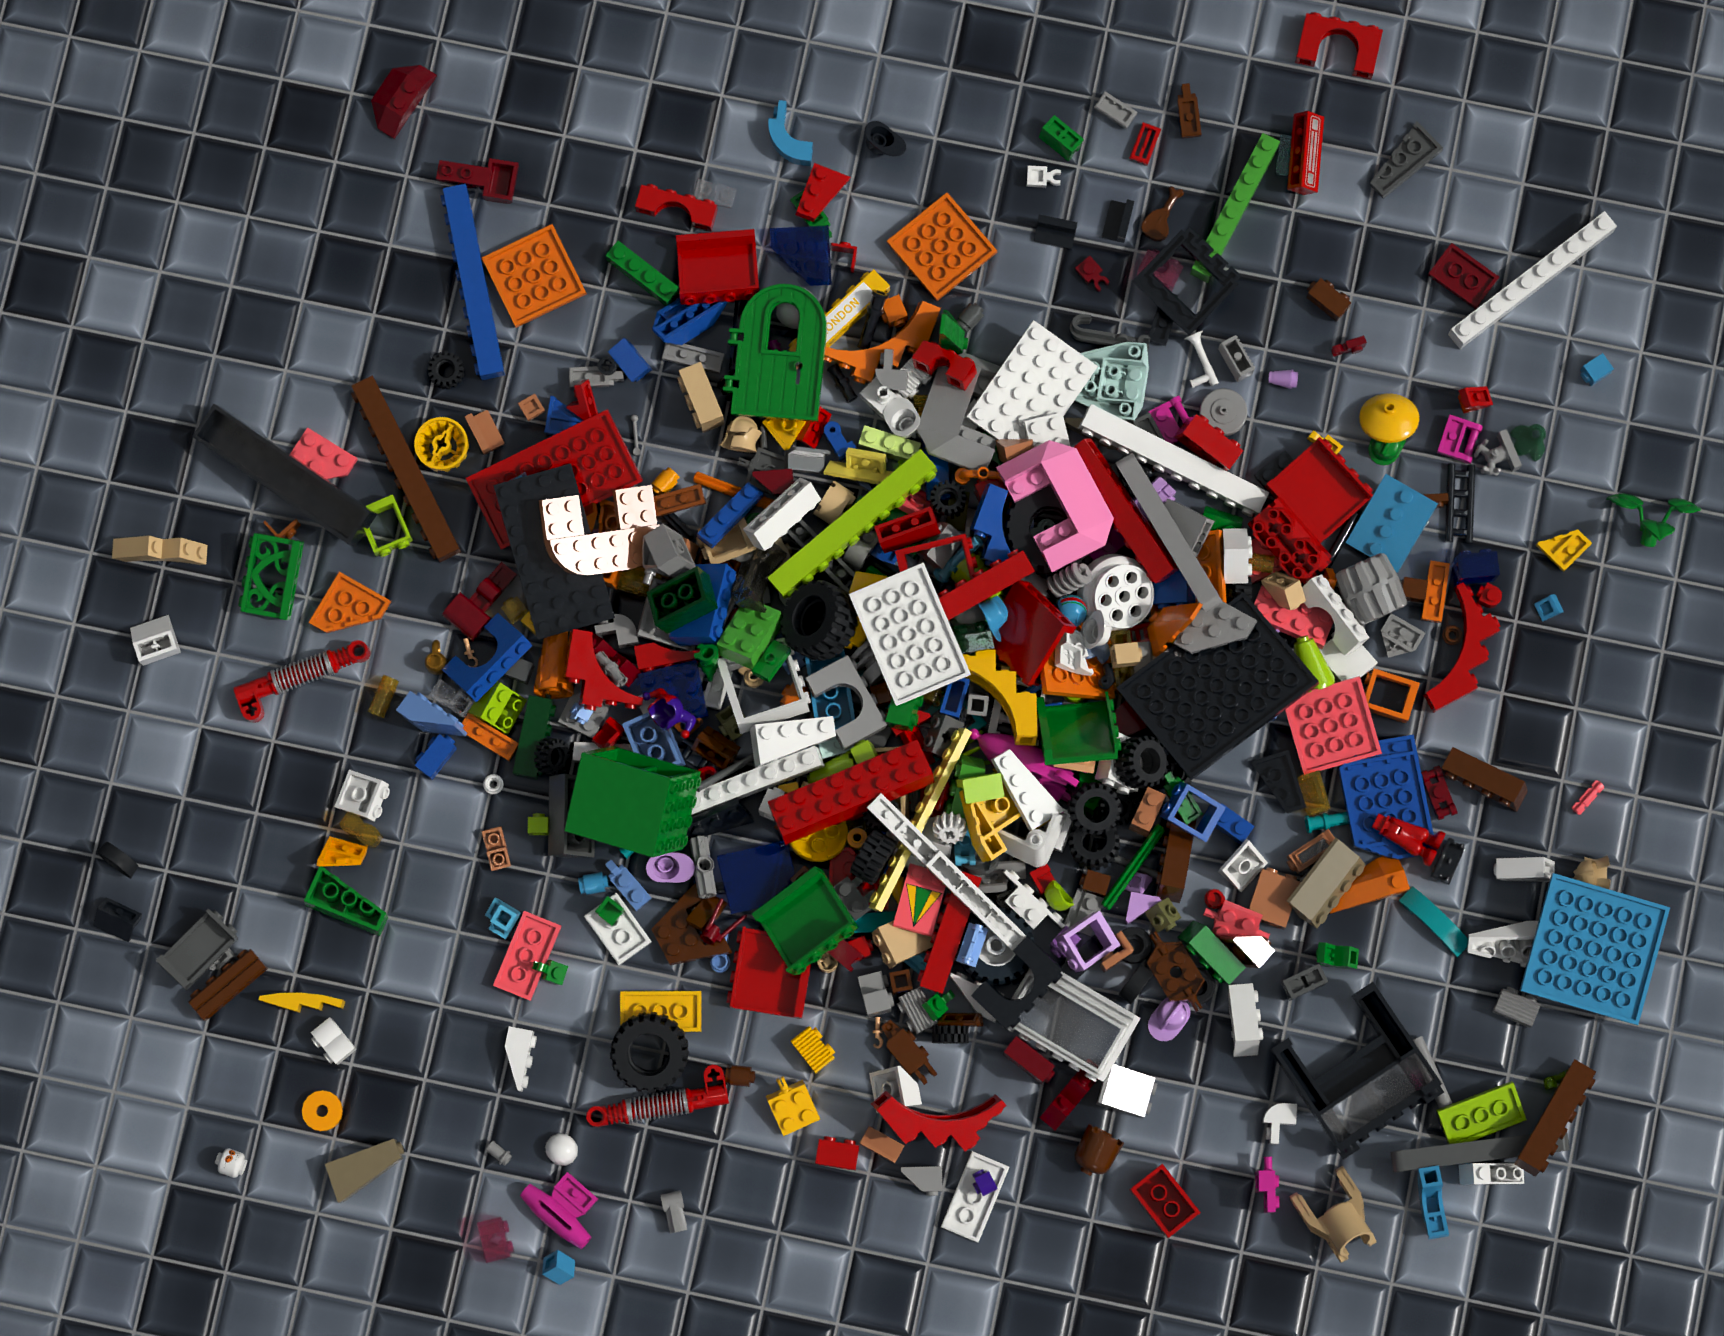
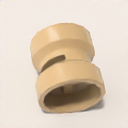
(827, 963)

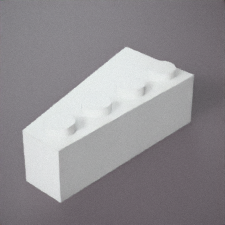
(785, 738)

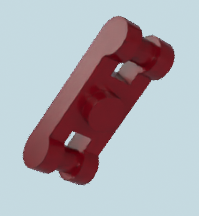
(1438, 793)

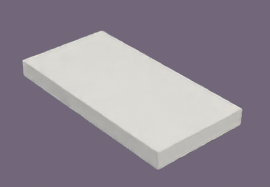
(969, 1210)

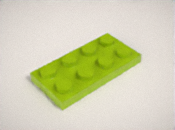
(1481, 1114)

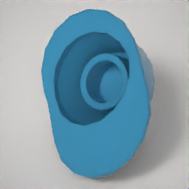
(995, 614)

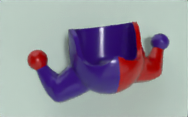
(668, 711)

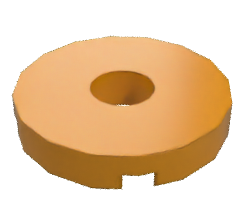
(310, 1107)

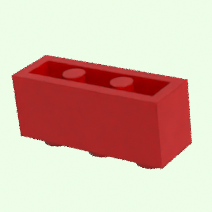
(907, 529)

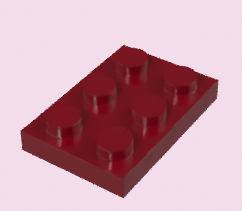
(1463, 276)

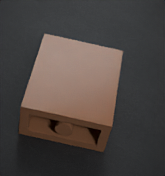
(1147, 812)
(1272, 895)

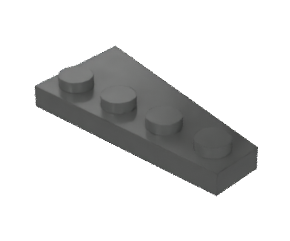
(1411, 155)

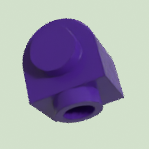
(984, 1182)

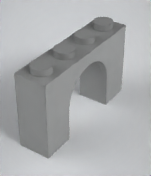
(844, 674)

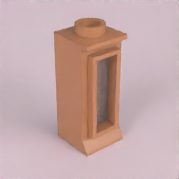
(1310, 852)

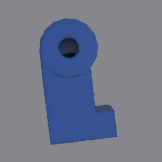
(836, 440)

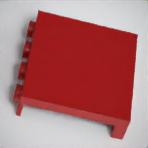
(717, 266)
(1320, 489)
(1030, 631)
(762, 978)

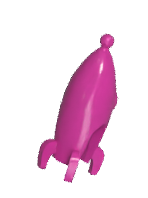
(1032, 758)

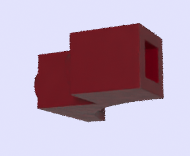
(624, 664)
(1067, 1100)

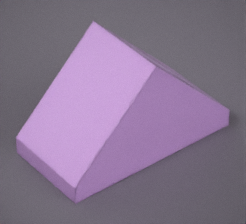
(1139, 904)

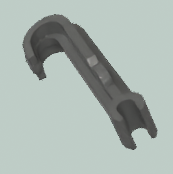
(1101, 337)

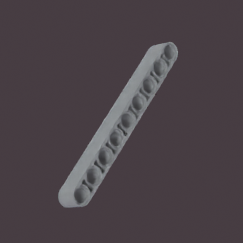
(1169, 532)

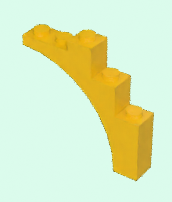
(1019, 707)

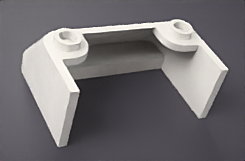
(1037, 846)

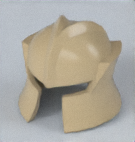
(741, 435)
(1593, 872)

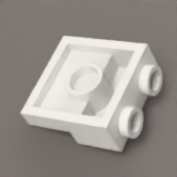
(362, 795)

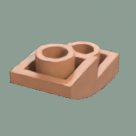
(496, 848)

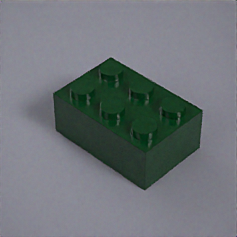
(682, 600)

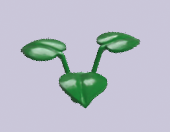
(1652, 529)

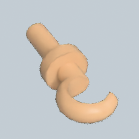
(469, 652)
(877, 1031)

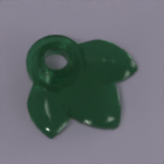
(1527, 443)

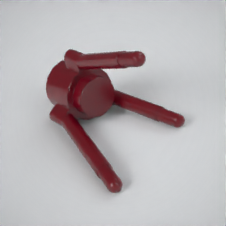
(711, 932)

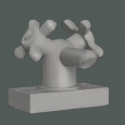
(1499, 454)

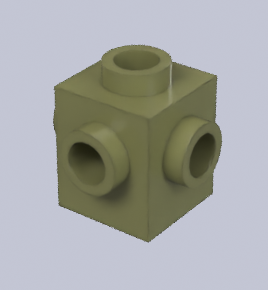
(728, 723)
(1163, 915)

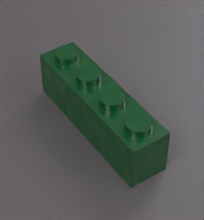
(534, 729)

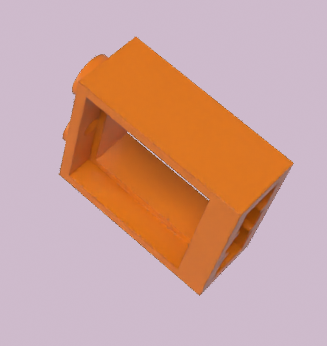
(1409, 700)

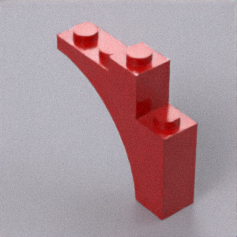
(596, 687)

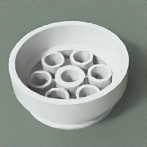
(1118, 567)

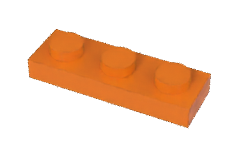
(1436, 591)
(489, 737)

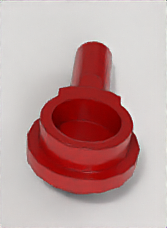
(1214, 899)

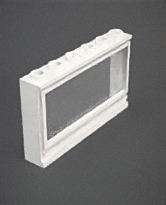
(1076, 1025)

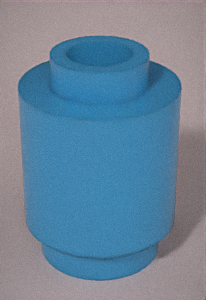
(593, 883)

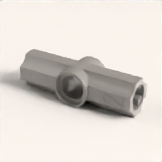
(704, 878)

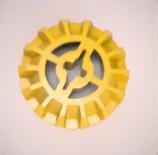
(447, 428)

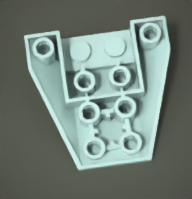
(1119, 379)

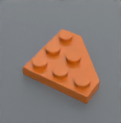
(348, 605)

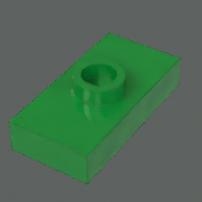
(771, 661)

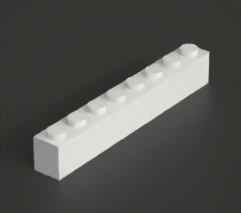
(759, 779)

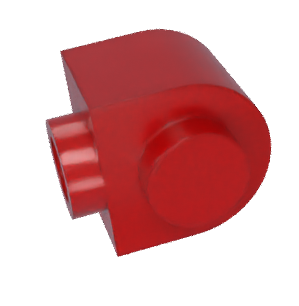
(1489, 595)

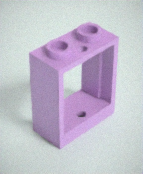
(1103, 934)

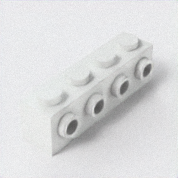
(782, 514)

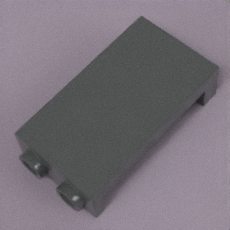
(198, 949)

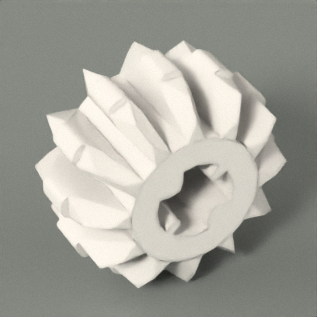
(949, 828)

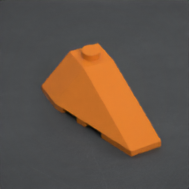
(1168, 623)
(1378, 881)

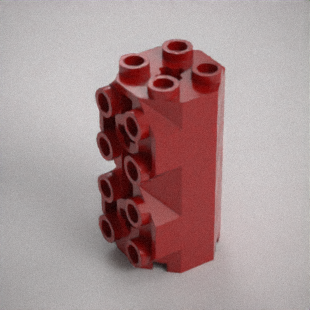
(1290, 541)

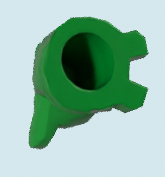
(708, 659)

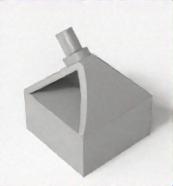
(665, 554)

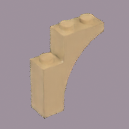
(156, 549)

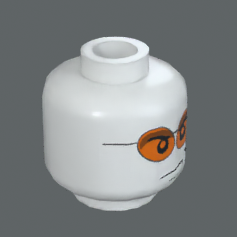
(231, 1163)

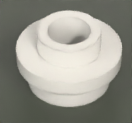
(493, 777)

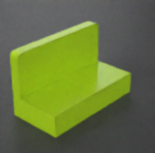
(981, 787)

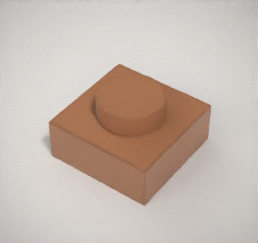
(531, 407)

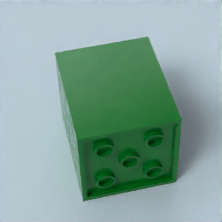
(633, 801)

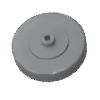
(1224, 410)

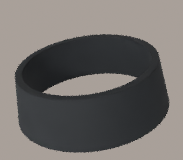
(117, 859)

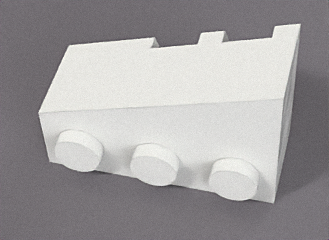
(1244, 1019)

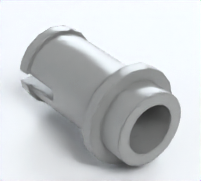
(499, 1153)

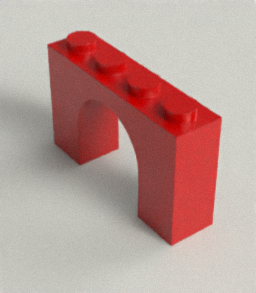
(1365, 39)

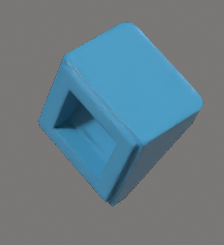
(1548, 607)

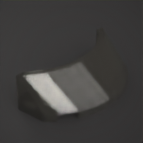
(752, 578)

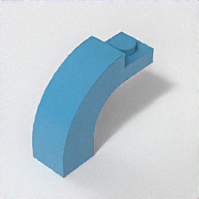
(789, 148)
(1431, 1202)

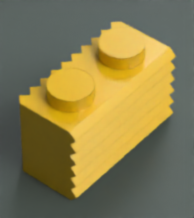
(813, 1049)

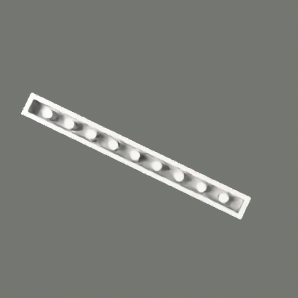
(1532, 280)
(1173, 460)

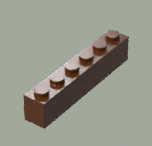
(1555, 1117)

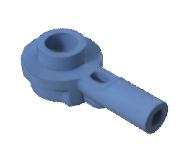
(720, 963)

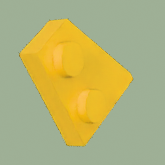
(1564, 548)

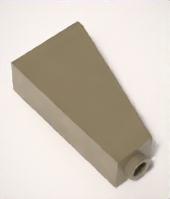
(359, 1169)

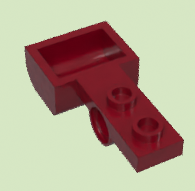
(496, 179)
(470, 614)

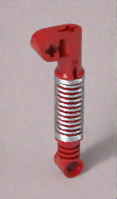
(277, 681)
(664, 1104)

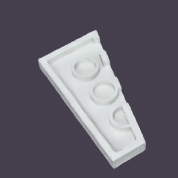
(1028, 795)

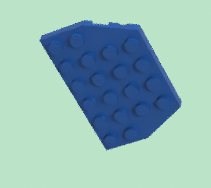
(1386, 786)

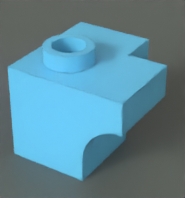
(502, 917)

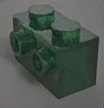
(974, 636)

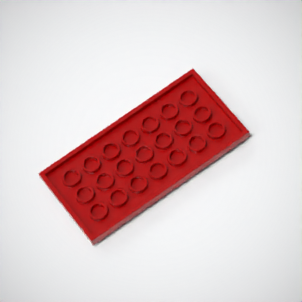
(591, 447)

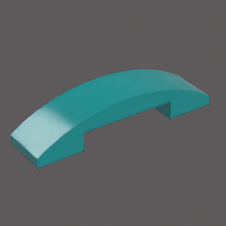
(1435, 920)

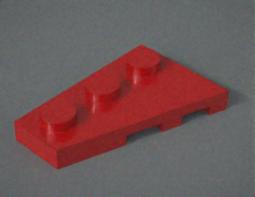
(819, 191)

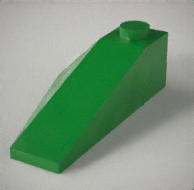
(952, 334)

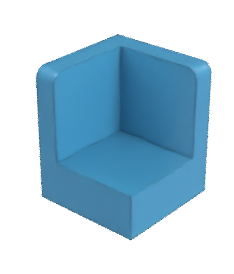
(558, 1267)

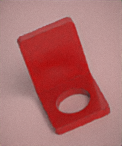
(846, 247)

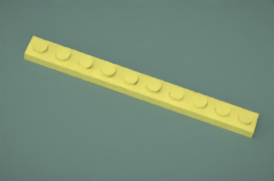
(923, 812)

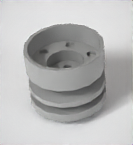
(867, 659)

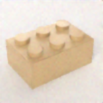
(700, 397)

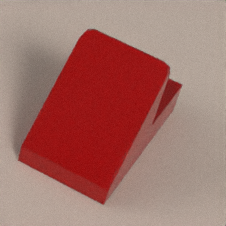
(1474, 398)
(586, 405)

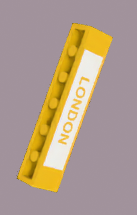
(851, 308)

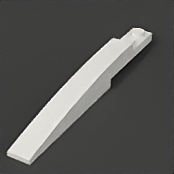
(946, 871)

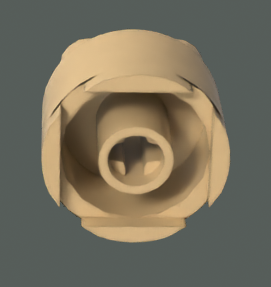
(834, 503)

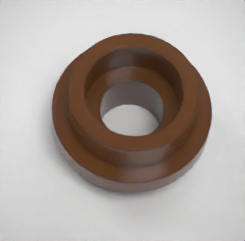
(1456, 630)

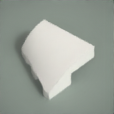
(1071, 654)

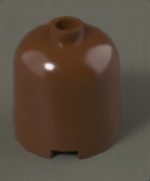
(1097, 1150)

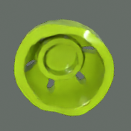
(1057, 897)

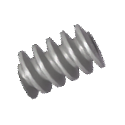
(1069, 579)

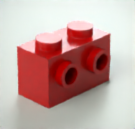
(837, 1154)

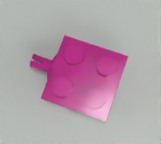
(1265, 1183)

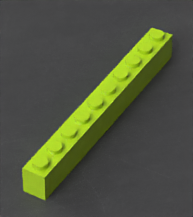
(852, 524)

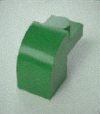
(1337, 956)

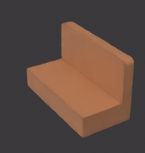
(485, 431)
(881, 1144)

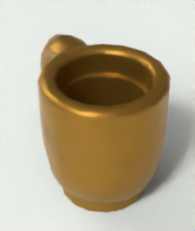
(435, 660)

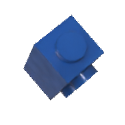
(436, 755)

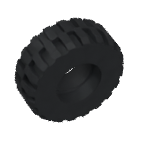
(1019, 522)

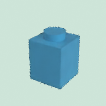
(1596, 369)

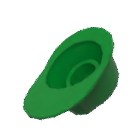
(1385, 453)

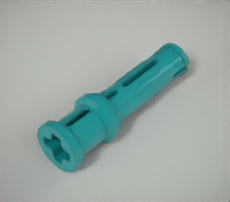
(1325, 821)

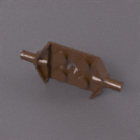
(1175, 955)

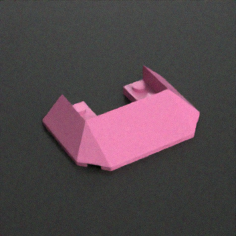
(1074, 487)

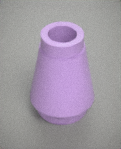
(1284, 378)

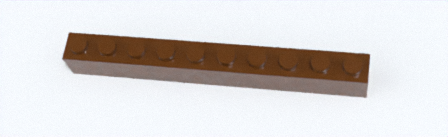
(406, 469)

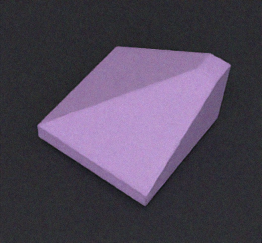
(1139, 883)

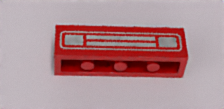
(1305, 153)

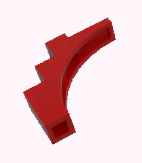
(1476, 630)
(937, 1128)

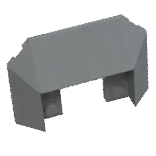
(943, 418)

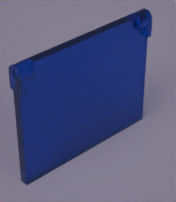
(755, 875)

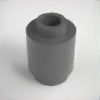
(970, 317)

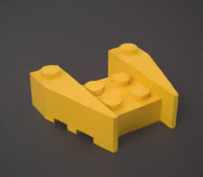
(987, 819)

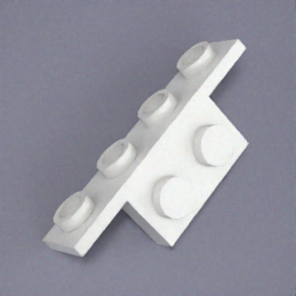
(1027, 905)

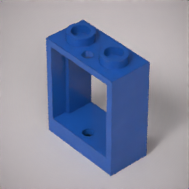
(1209, 819)

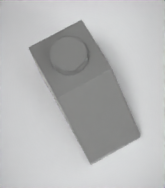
(925, 1178)

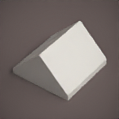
(1243, 866)

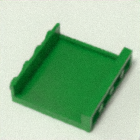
(1078, 731)
(806, 920)

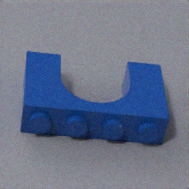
(710, 626)
(478, 680)

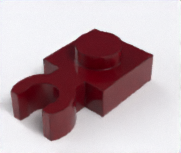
(1090, 271)
(1354, 345)

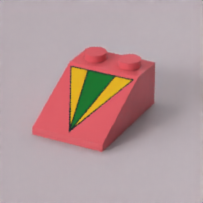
(919, 901)

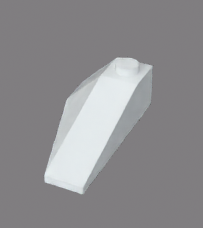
(1505, 942)

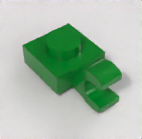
(552, 971)
(936, 1004)

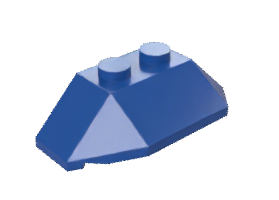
(683, 322)

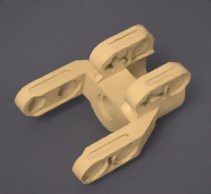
(1341, 1221)

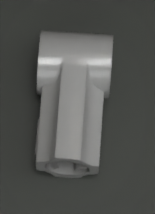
(673, 1206)

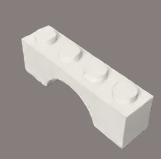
(1348, 632)

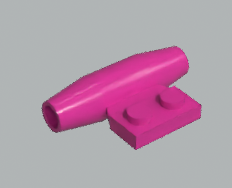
(561, 1209)

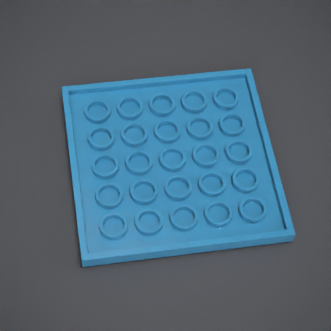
(1594, 949)

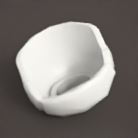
(561, 1149)

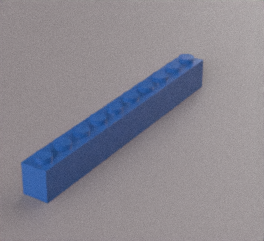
(473, 281)

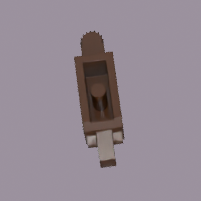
(905, 1050)

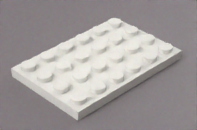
(1034, 381)
(909, 634)

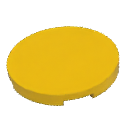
(822, 844)

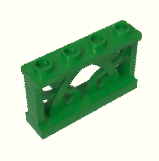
(283, 601)

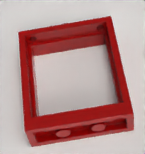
(966, 543)

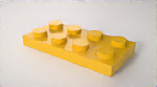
(681, 1006)

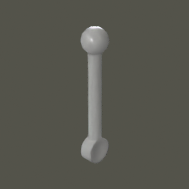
(636, 451)

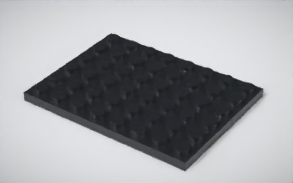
(1218, 696)

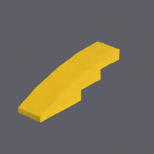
(294, 1001)

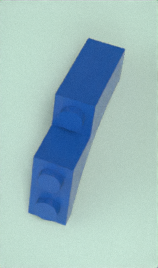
(988, 523)

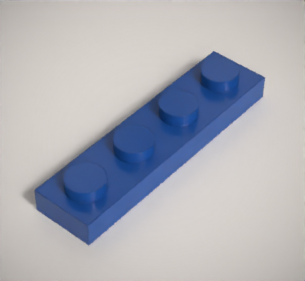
(730, 515)

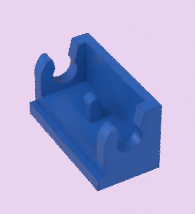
(629, 360)

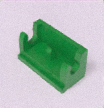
(1061, 138)

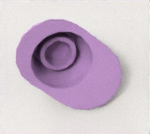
(670, 868)
(1168, 1019)

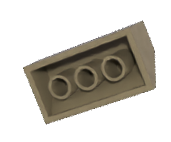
(1326, 883)

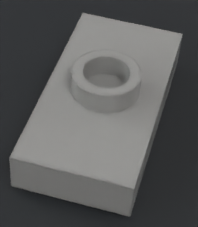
(1115, 110)

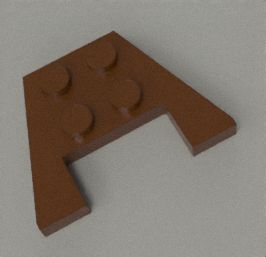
(680, 940)

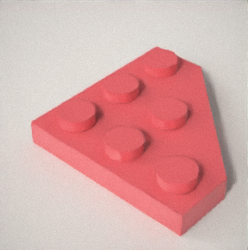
(323, 455)

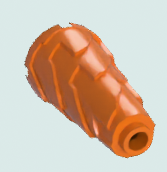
(551, 668)

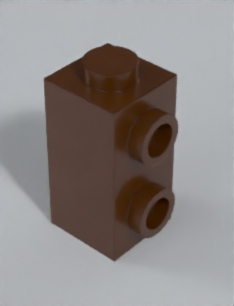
(1328, 299)

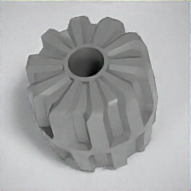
(1371, 589)

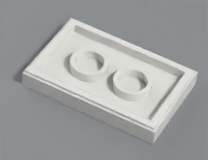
(622, 938)

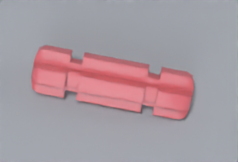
(1587, 797)

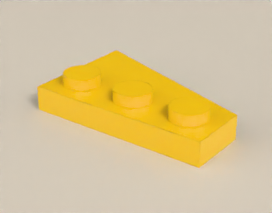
(784, 430)

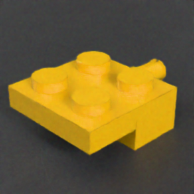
(792, 1106)

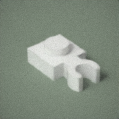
(1038, 176)

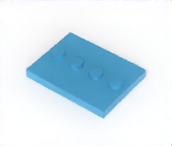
(1392, 521)

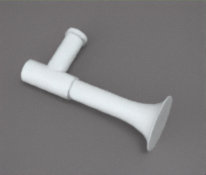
(1209, 374)

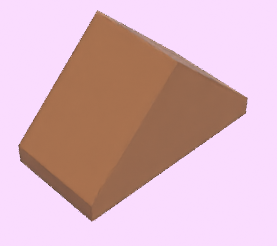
(1011, 448)

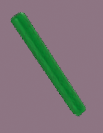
(1133, 867)

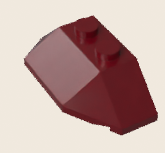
(400, 96)

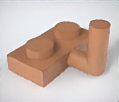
(1112, 959)

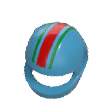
(1073, 608)

